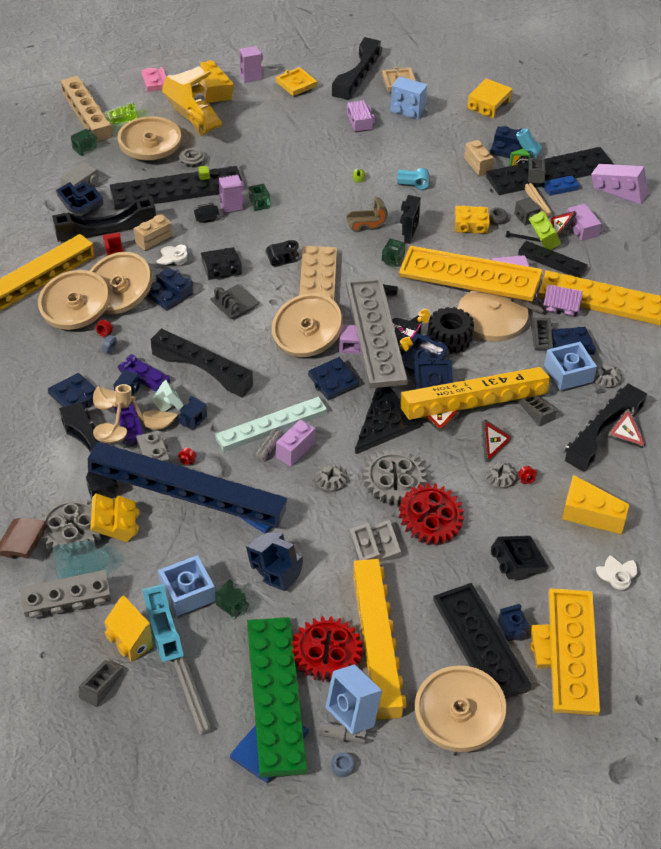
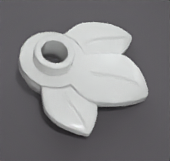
(173, 254)
(616, 572)

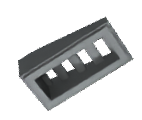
(536, 170)
(542, 323)
(540, 418)
(94, 694)

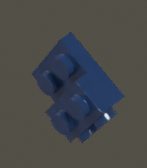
(505, 142)
(170, 288)
(422, 350)

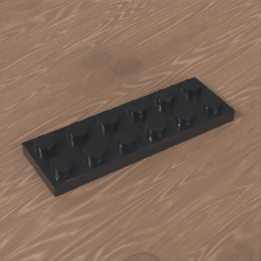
(481, 638)

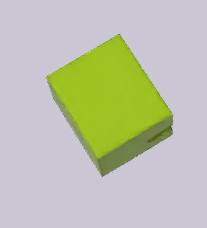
(203, 172)

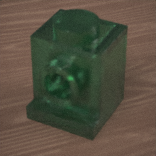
(83, 141)
(259, 197)
(392, 256)
(231, 599)

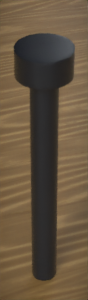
(521, 236)

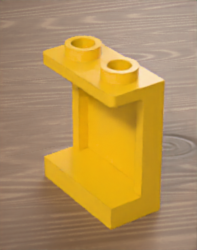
(489, 97)

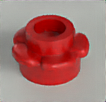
(104, 328)
(187, 456)
(527, 475)

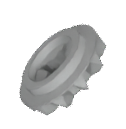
(196, 154)
(606, 380)
(507, 478)
(335, 482)

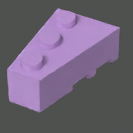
(622, 181)

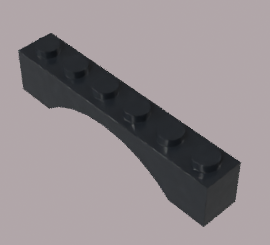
(346, 84)
(70, 225)
(231, 375)
(77, 424)
(584, 448)

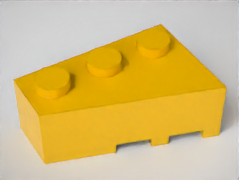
(217, 84)
(594, 507)

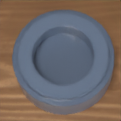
(109, 344)
(342, 764)

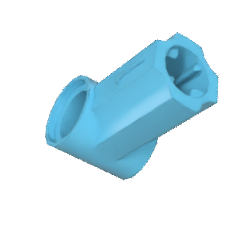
(528, 143)
(418, 178)

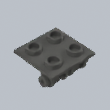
(233, 301)

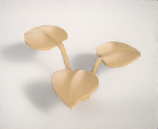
(122, 398)

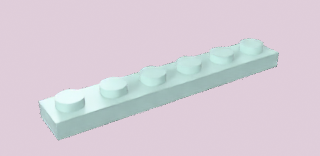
(263, 426)

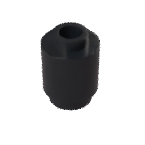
(206, 212)

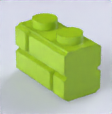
(545, 230)

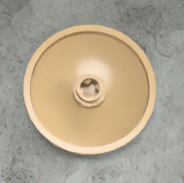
(149, 138)
(126, 278)
(73, 299)
(494, 315)
(307, 325)
(460, 708)

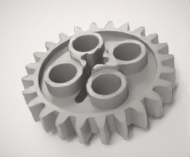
(380, 479)
(68, 523)

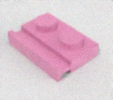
(153, 78)

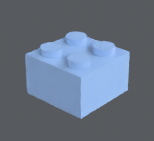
(408, 97)
(570, 365)
(187, 585)
(353, 699)

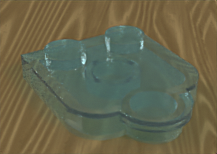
(78, 558)

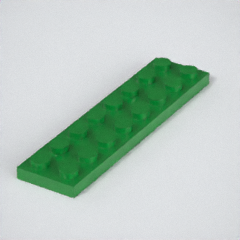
(275, 698)

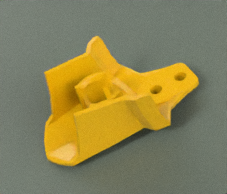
(181, 92)

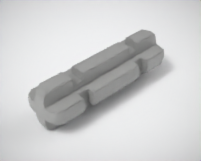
(268, 445)

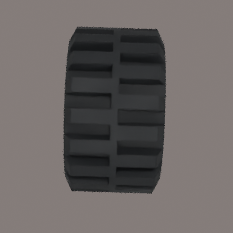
(452, 328)

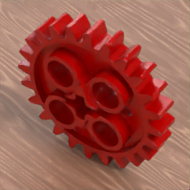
(443, 527)
(306, 646)

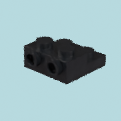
(410, 217)
(221, 263)
(518, 556)

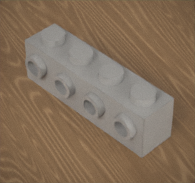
(64, 593)

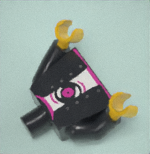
(407, 328)

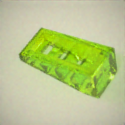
(122, 114)

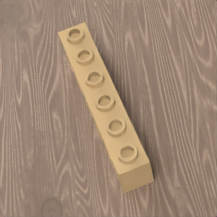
(86, 108)

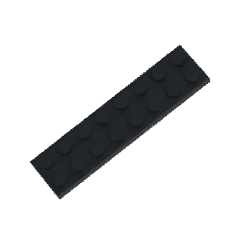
(578, 164)
(170, 187)

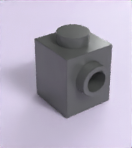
(525, 209)

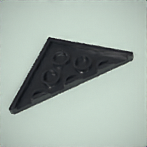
(384, 420)

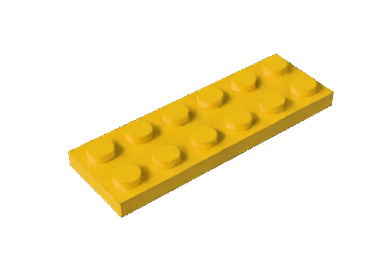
(573, 652)

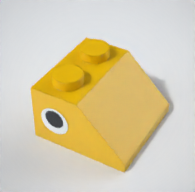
(128, 630)

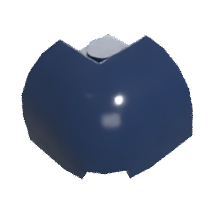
(80, 199)
(275, 560)

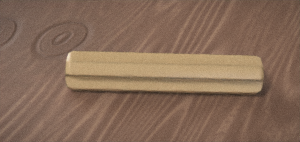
(536, 197)

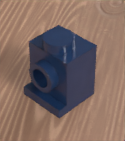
(129, 378)
(193, 413)
(513, 623)

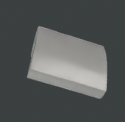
(376, 541)

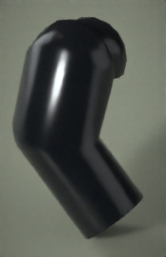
(389, 289)

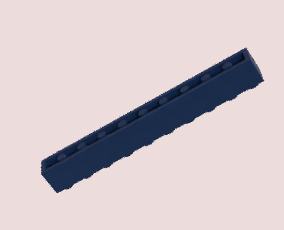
(187, 484)

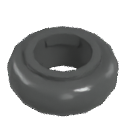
(497, 215)

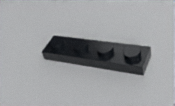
(552, 259)

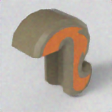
(368, 218)

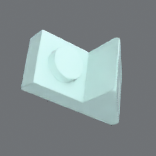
(167, 397)

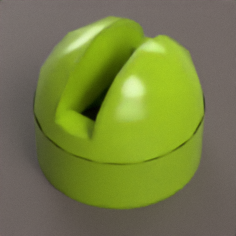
(359, 175)

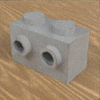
(154, 446)

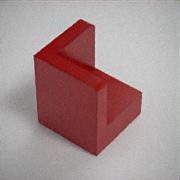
(112, 243)

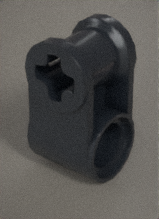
(282, 254)

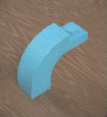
(161, 623)

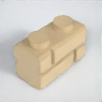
(478, 157)
(152, 232)

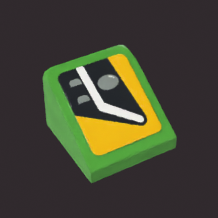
(519, 157)

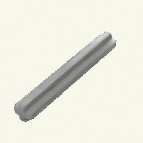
(192, 695)

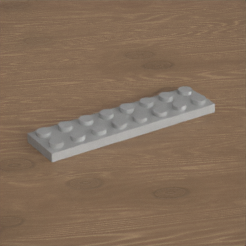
(376, 333)

